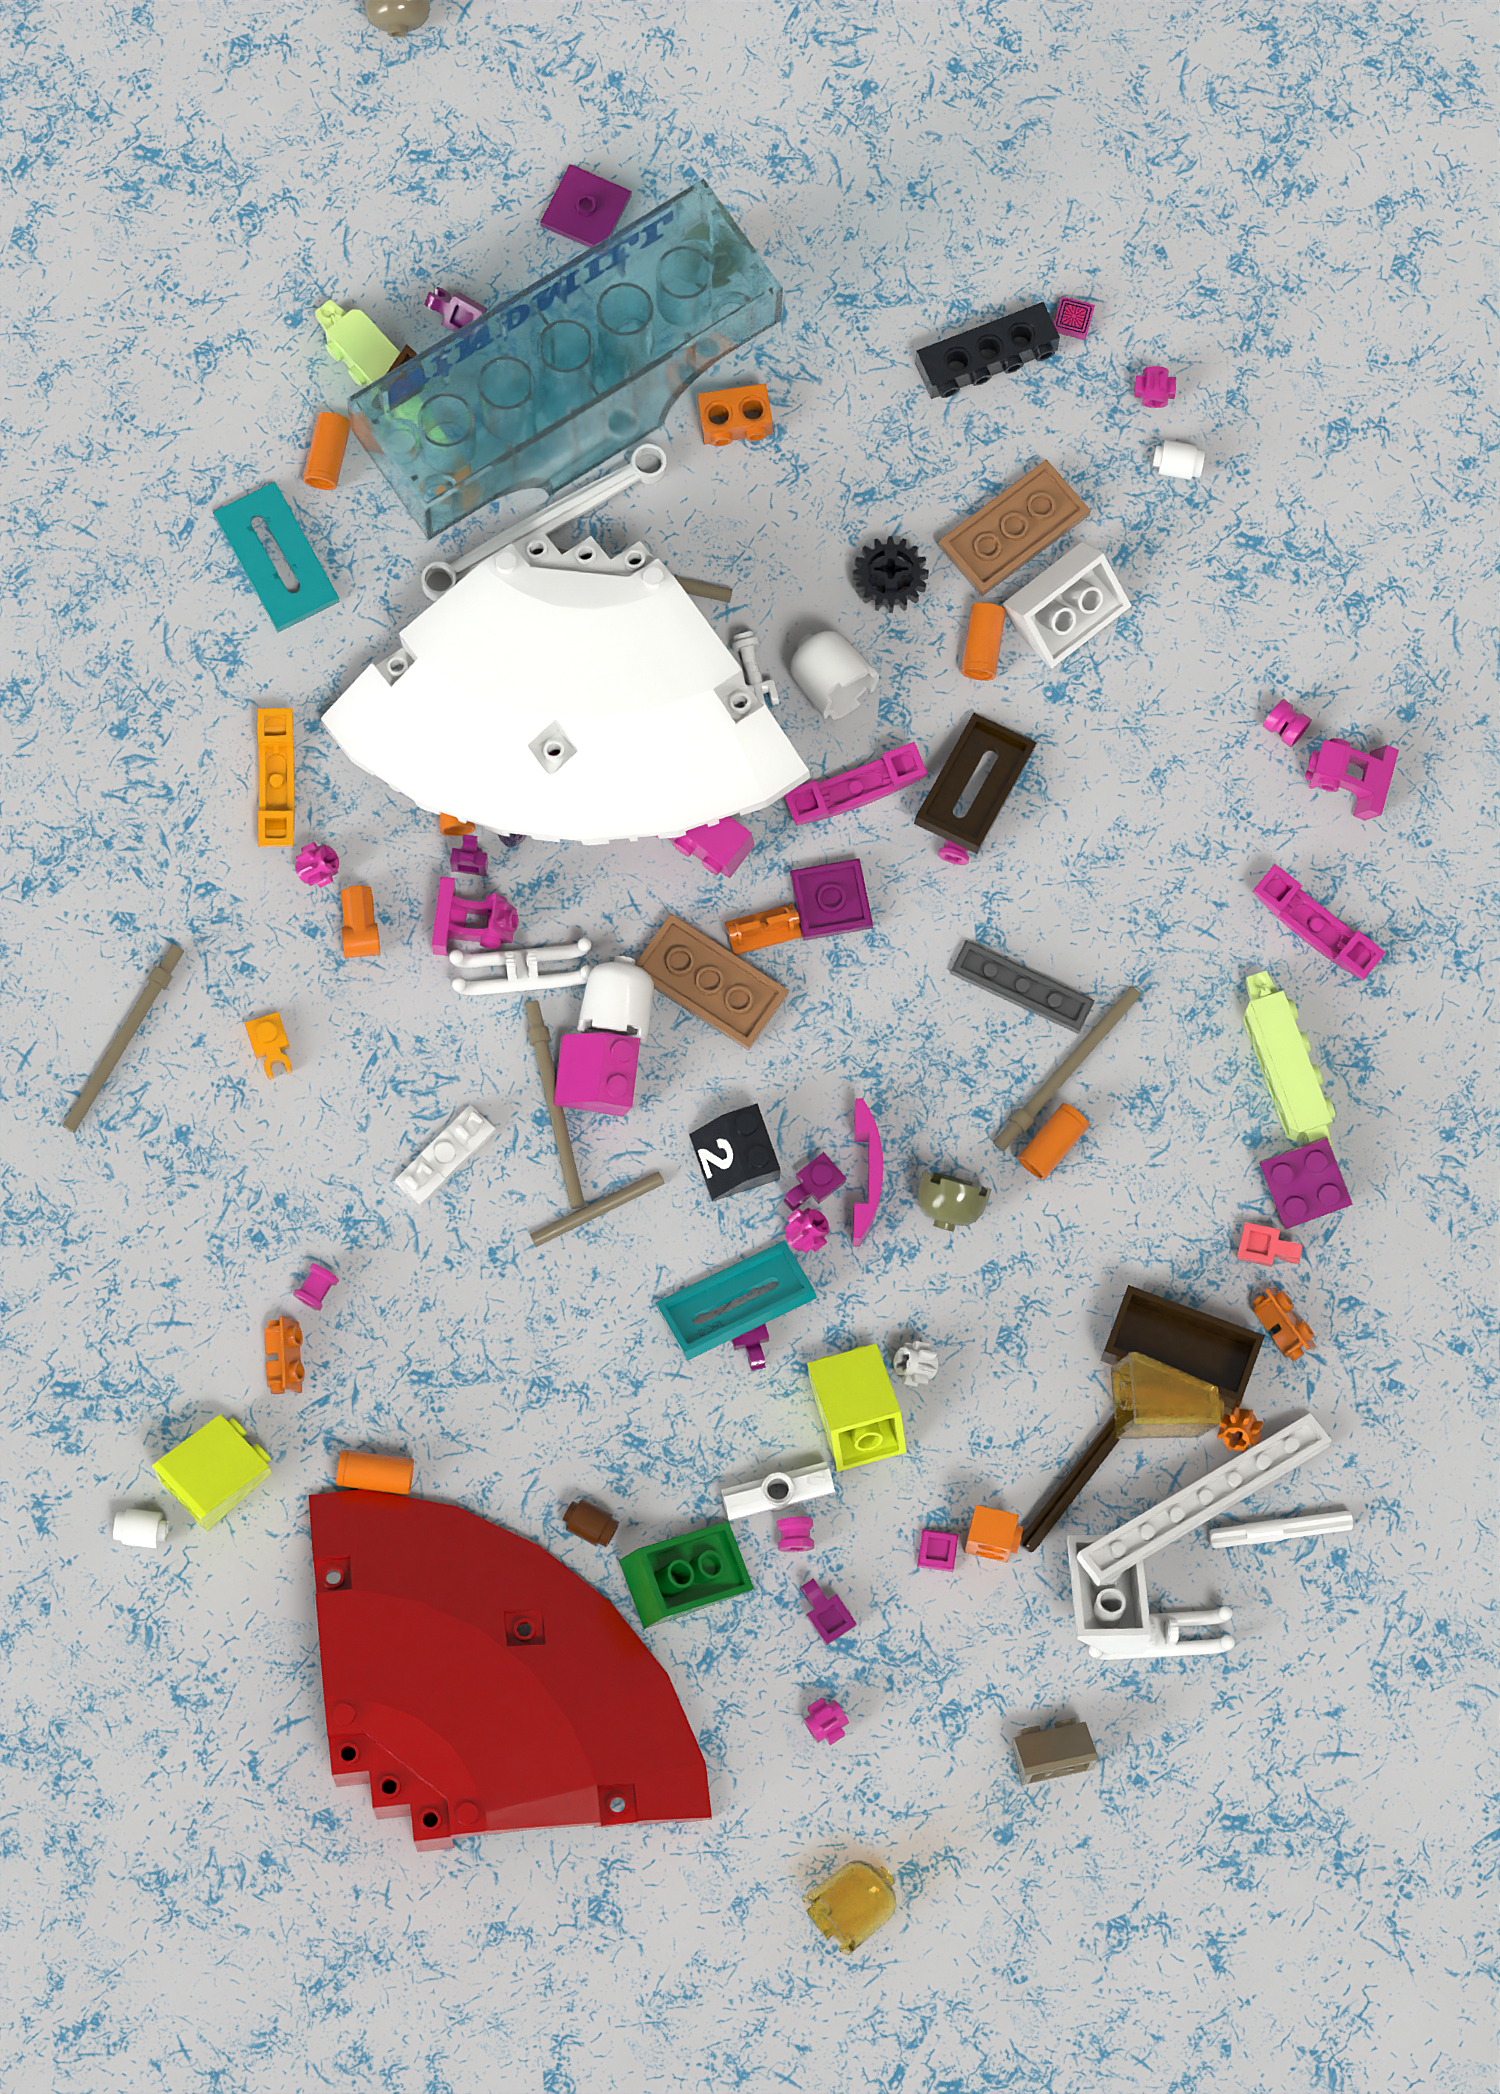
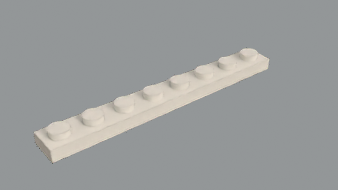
(1203, 1499)

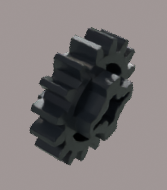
(904, 574)

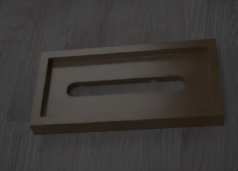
(977, 739)

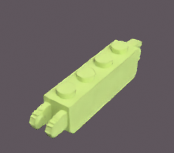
(356, 342)
(1285, 1061)

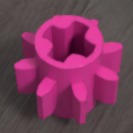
(1155, 387)
(317, 864)
(807, 1230)
(826, 1721)

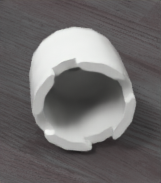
(832, 673)
(618, 999)

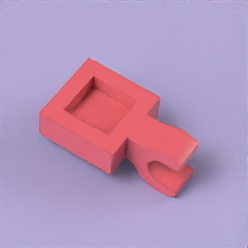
(1261, 1245)

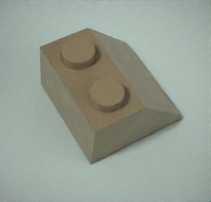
(1054, 1752)

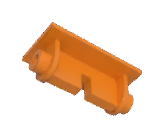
(763, 929)
(1278, 1310)
(284, 1339)

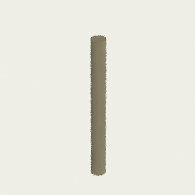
(597, 1209)

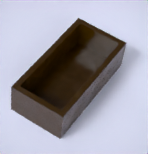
(1186, 1341)

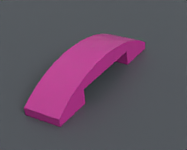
(856, 787)
(1316, 925)
(866, 1131)

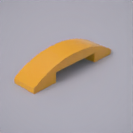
(276, 777)

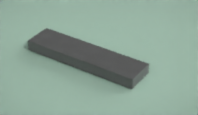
(1022, 987)

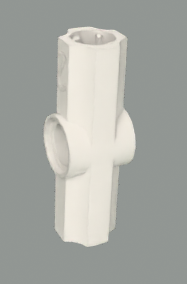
(801, 1484)

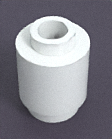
(1179, 460)
(140, 1528)

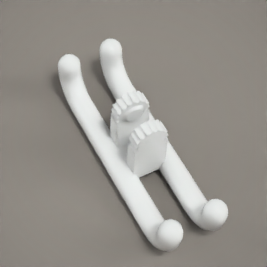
(521, 969)
(1165, 1636)

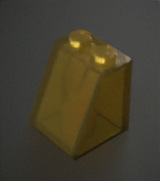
(1161, 1401)

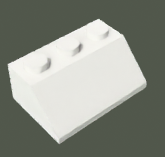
(1067, 604)
(1113, 1614)

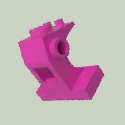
(1330, 769)
(452, 916)

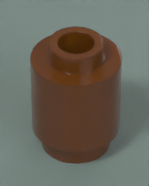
(590, 1522)

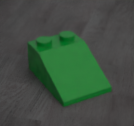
(685, 1574)

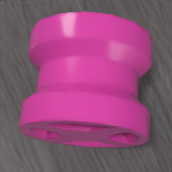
(795, 1534)

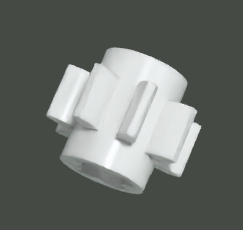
(915, 1363)

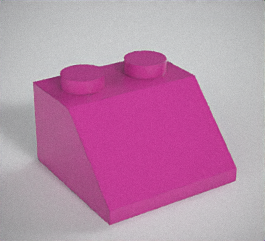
(597, 1072)

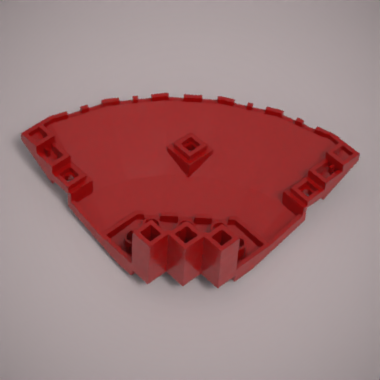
(466, 1710)

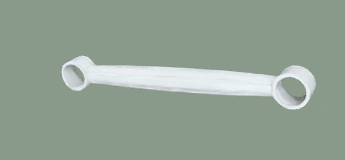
(551, 517)

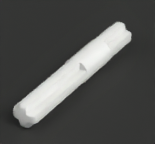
(1279, 1529)

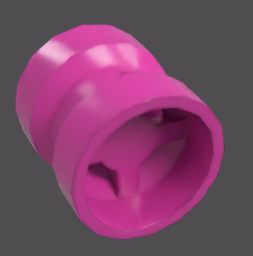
(1287, 722)

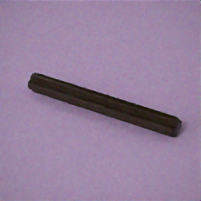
(1069, 1487)

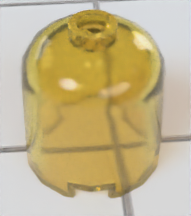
(852, 1903)

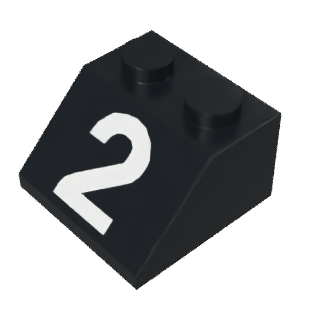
(735, 1153)

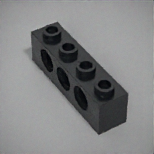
(1030, 323)

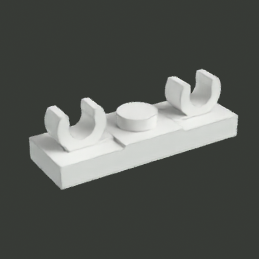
(445, 1155)

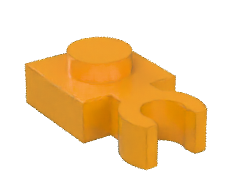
(268, 1040)

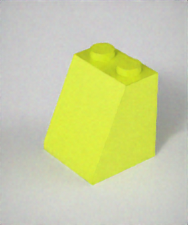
(857, 1407)
(213, 1470)

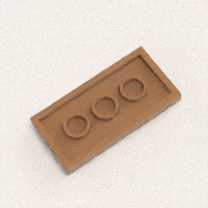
(1014, 527)
(711, 982)

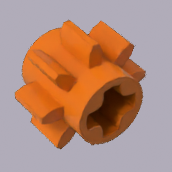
(1240, 1429)

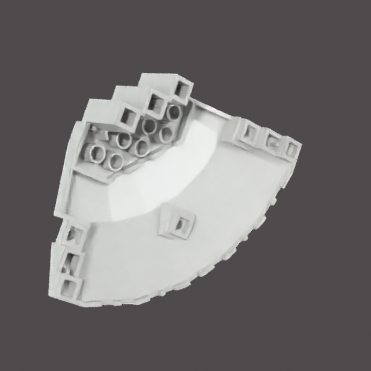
(576, 661)

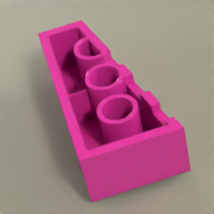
(718, 846)

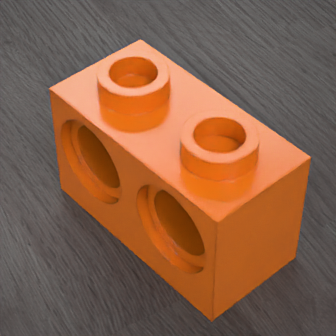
(733, 405)
(993, 1534)

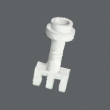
(745, 643)

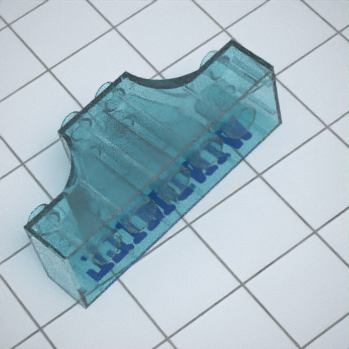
(568, 364)

